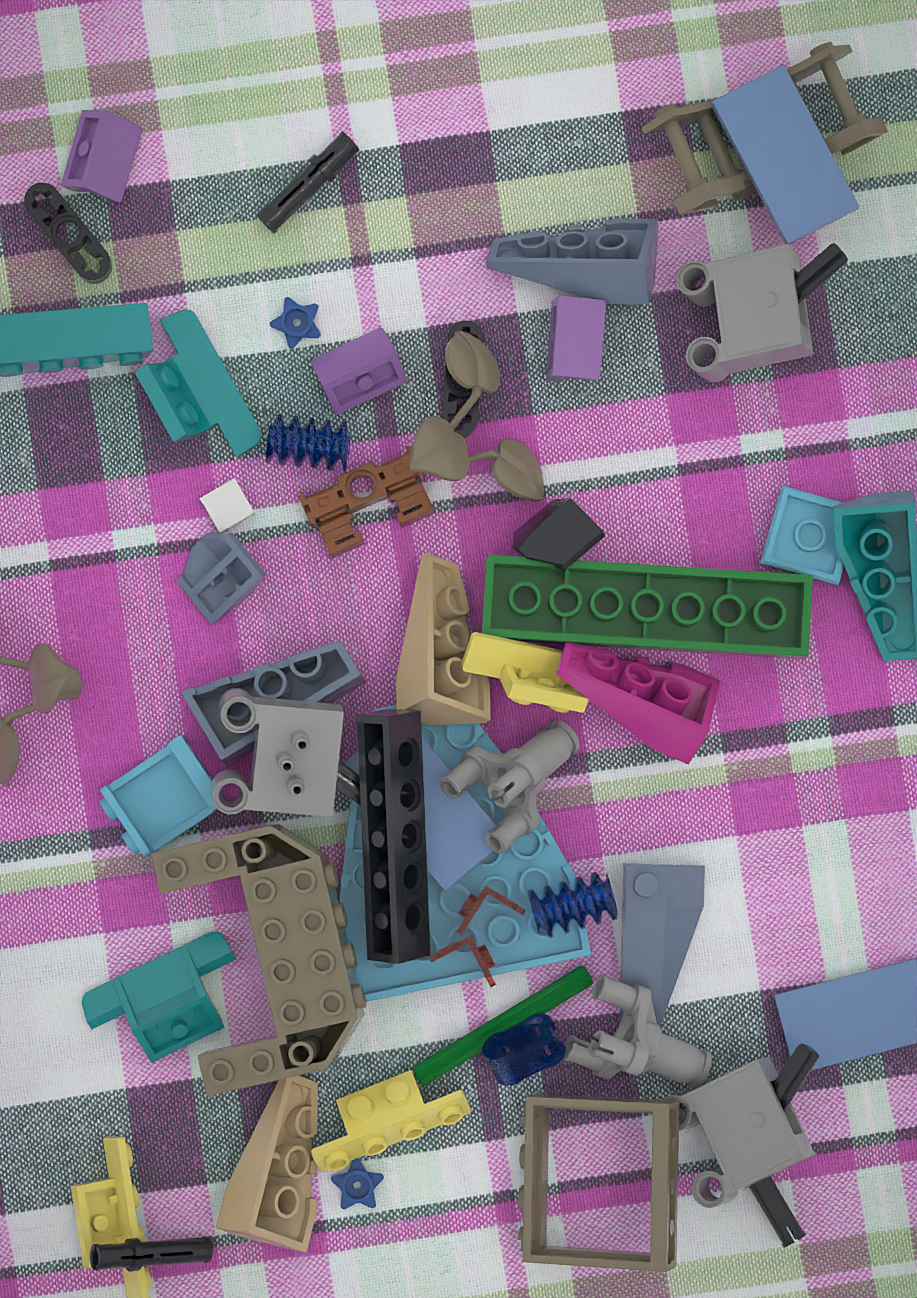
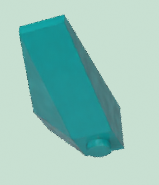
(880, 556)

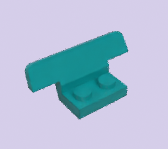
(195, 389)
(164, 997)

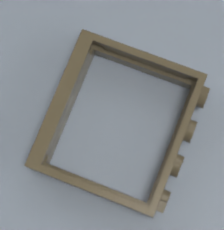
(664, 1184)

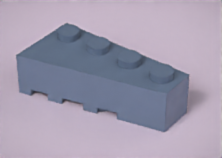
(310, 676)

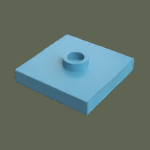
(803, 536)

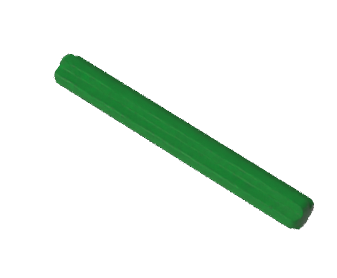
(472, 1043)

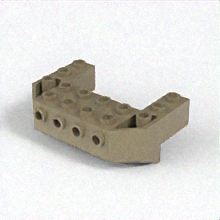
(298, 945)

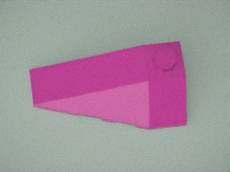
(656, 703)

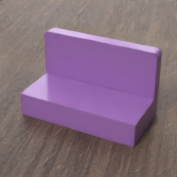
(101, 154)
(575, 338)
(359, 370)

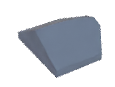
(219, 575)

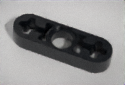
(58, 204)
(449, 408)

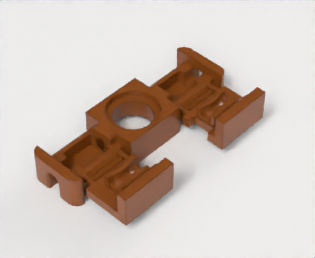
(331, 503)

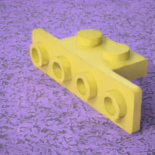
(524, 671)
(385, 1116)
(108, 1213)

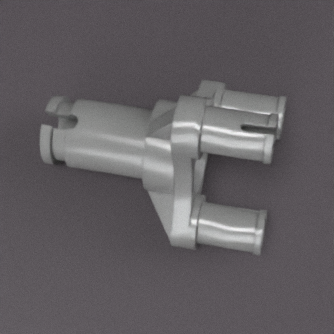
(514, 779)
(637, 1041)

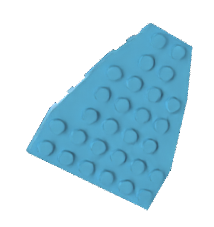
(508, 935)

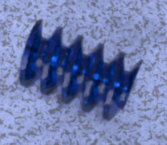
(308, 443)
(573, 904)

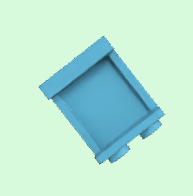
(160, 798)

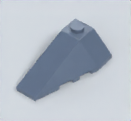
(596, 263)
(658, 925)

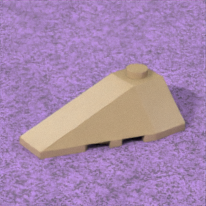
(434, 648)
(273, 1180)

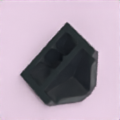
(557, 534)

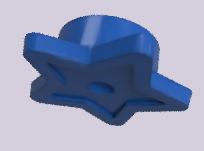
(293, 311)
(346, 1181)

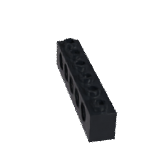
(393, 835)

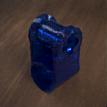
(521, 1052)

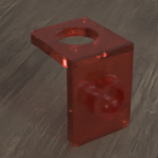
(473, 903)
(481, 954)

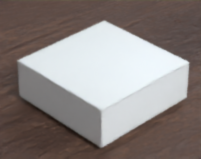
(227, 506)

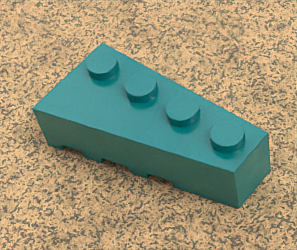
(74, 338)

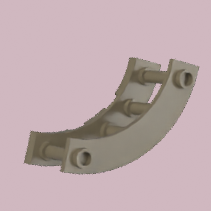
(703, 193)

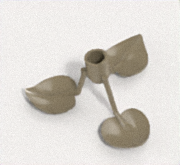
(444, 452)
(50, 682)

